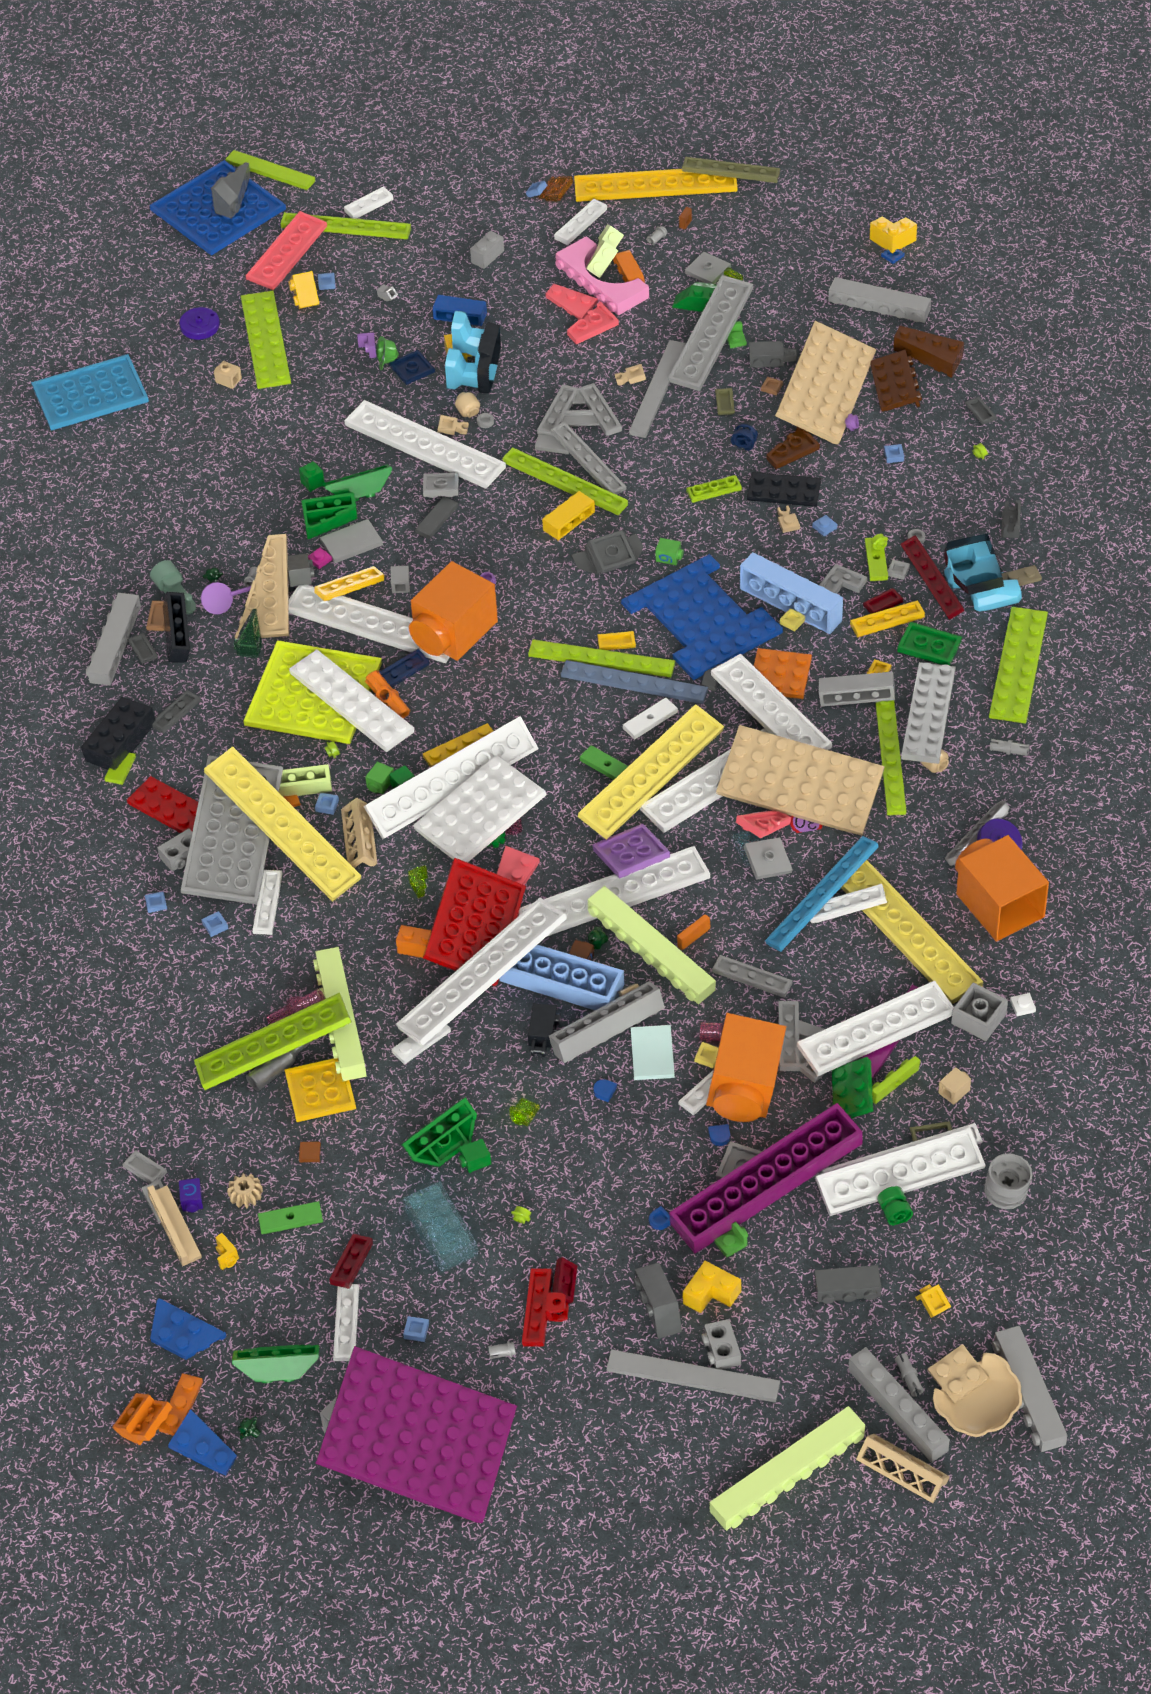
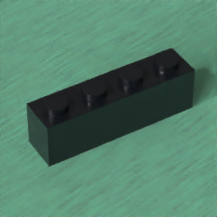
(176, 627)

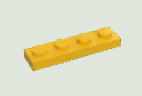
(349, 583)
(887, 618)
(451, 747)

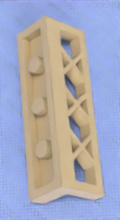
(362, 831)
(174, 1225)
(906, 1460)

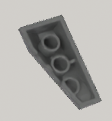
(230, 191)

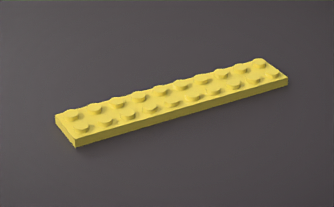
(650, 771)
(282, 823)
(914, 936)

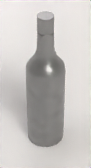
(271, 1069)

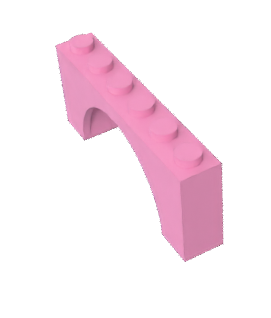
(616, 296)

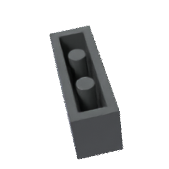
(847, 1284)

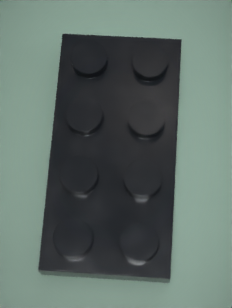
(784, 489)

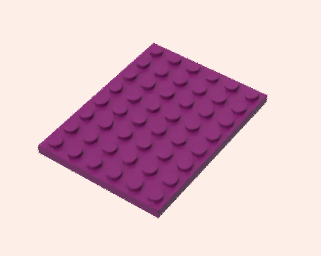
(416, 1435)

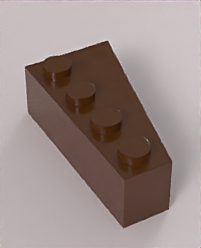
(930, 349)

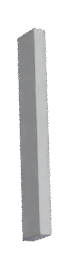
(587, 458)

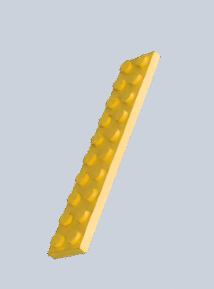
(649, 184)

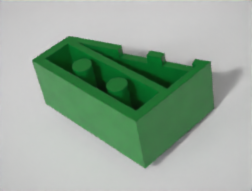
(328, 513)

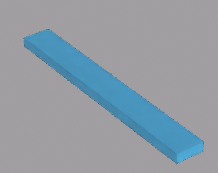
(821, 893)

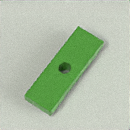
(602, 762)
(280, 1219)

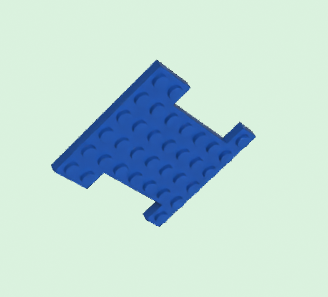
(703, 617)

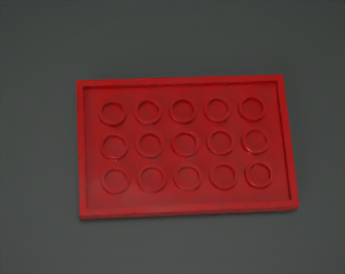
(471, 913)

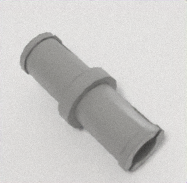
(1009, 747)
(909, 1375)

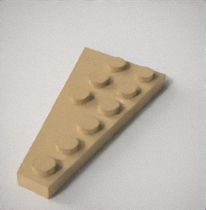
(270, 590)

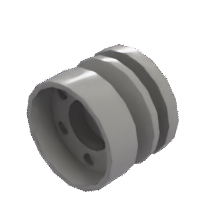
(1008, 1181)

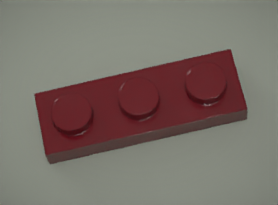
(351, 1261)

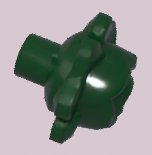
(212, 575)
(597, 937)
(248, 1427)

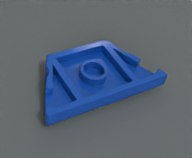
(181, 1331)

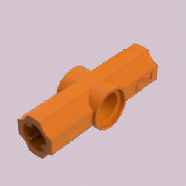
(381, 688)

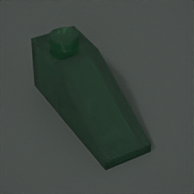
(249, 638)

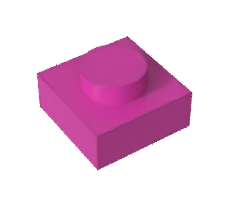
(320, 558)

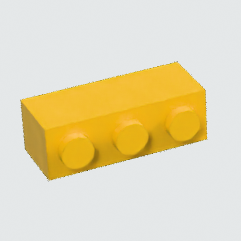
(568, 515)

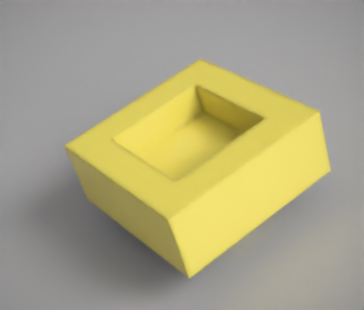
(792, 619)
(706, 1055)

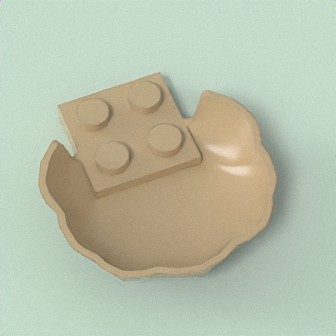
(975, 1394)

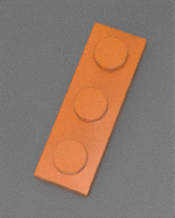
(182, 1402)

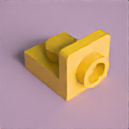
(227, 1251)
(933, 1299)

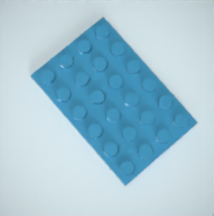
(89, 392)

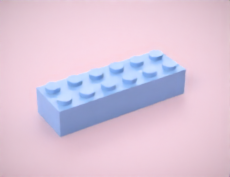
(789, 590)
(566, 977)

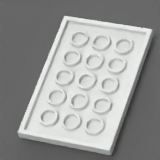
(479, 810)

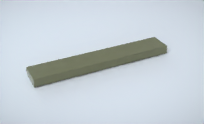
(731, 169)

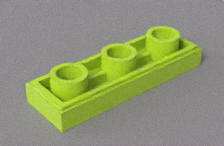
(714, 488)
(876, 562)
(895, 1078)

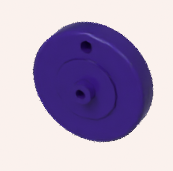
(199, 323)
(999, 828)

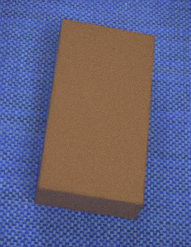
(156, 617)

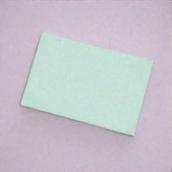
(652, 1052)

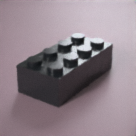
(118, 734)

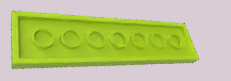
(265, 339)
(1018, 665)
(272, 1041)

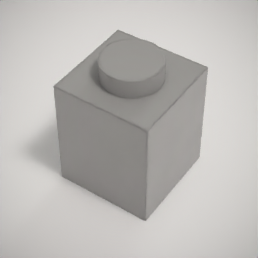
(400, 579)

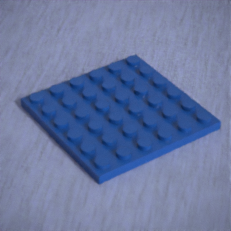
(193, 213)

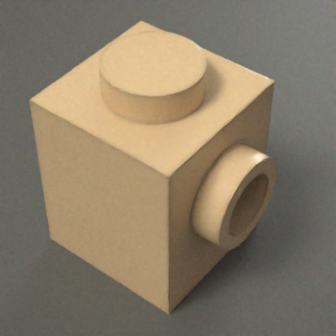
(227, 374)
(954, 1085)

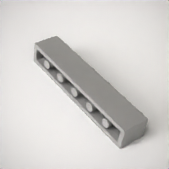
(879, 300)
(113, 639)
(606, 1022)
(1036, 1400)
(898, 1405)

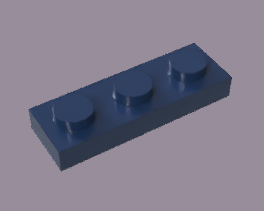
(405, 667)

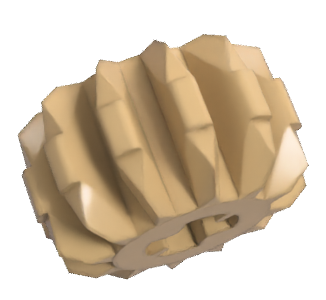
(244, 1190)

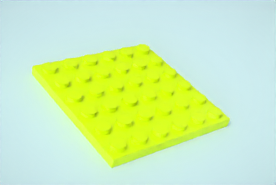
(291, 708)

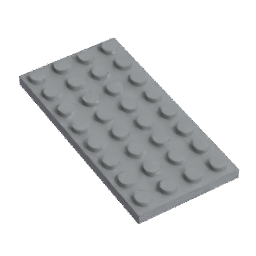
(226, 845)

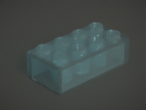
(440, 1227)

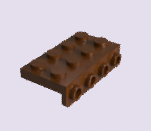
(895, 381)

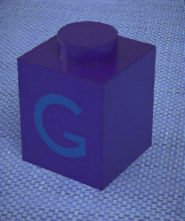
(191, 1195)

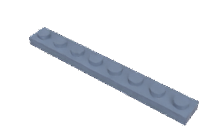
(634, 682)

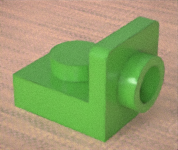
(736, 337)
(732, 1240)

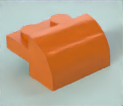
(142, 1418)

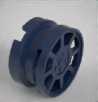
(744, 437)

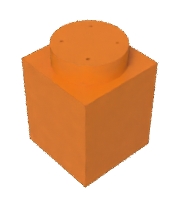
(453, 612)
(1001, 886)
(745, 1068)

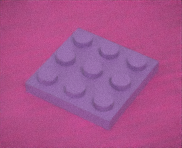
(631, 851)

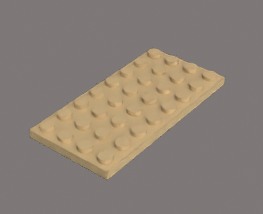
(825, 382)
(800, 780)

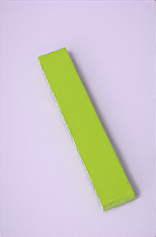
(271, 170)

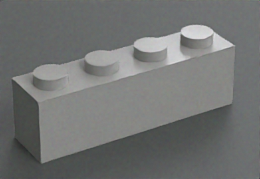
(856, 689)

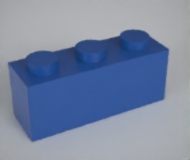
(446, 306)

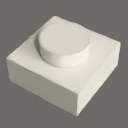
(1022, 1004)

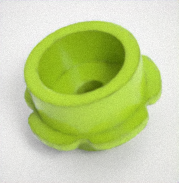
(979, 451)
(879, 541)
(332, 749)
(521, 1214)

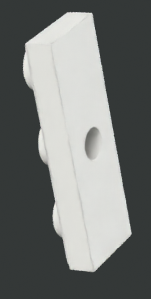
(650, 718)

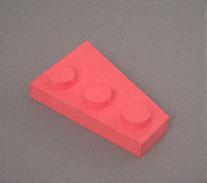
(572, 301)
(593, 324)
(763, 822)

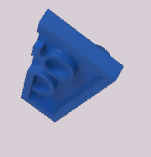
(202, 1445)

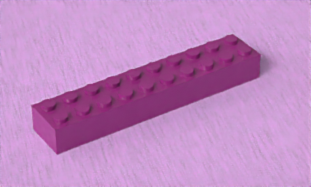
(766, 1178)

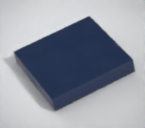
(412, 367)

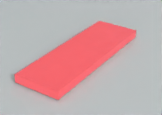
(286, 250)

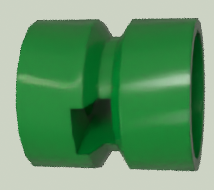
(894, 1204)

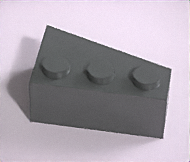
(658, 1300)

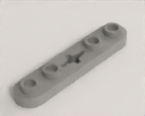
(999, 810)

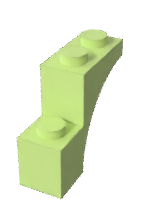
(605, 250)

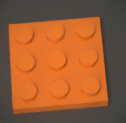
(784, 670)

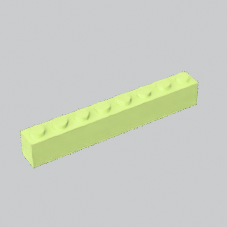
(651, 945)
(346, 1038)
(787, 1468)

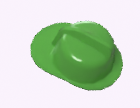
(386, 351)

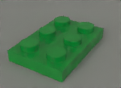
(929, 644)
(853, 1087)

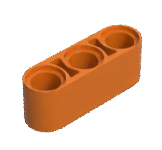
(628, 266)

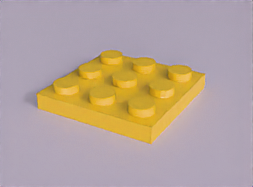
(318, 1090)

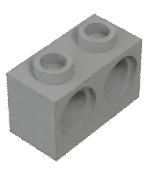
(176, 850)
(724, 1345)

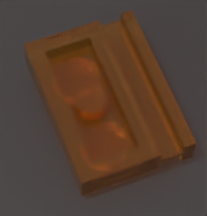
(556, 188)

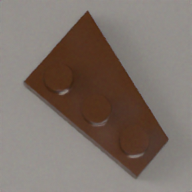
(793, 448)

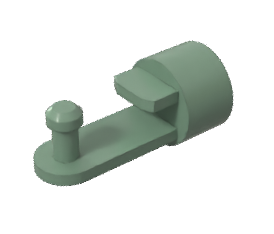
(169, 579)

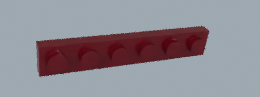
(932, 577)

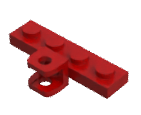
(542, 1306)

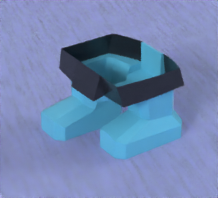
(482, 344)
(978, 571)

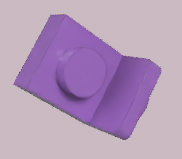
(368, 341)

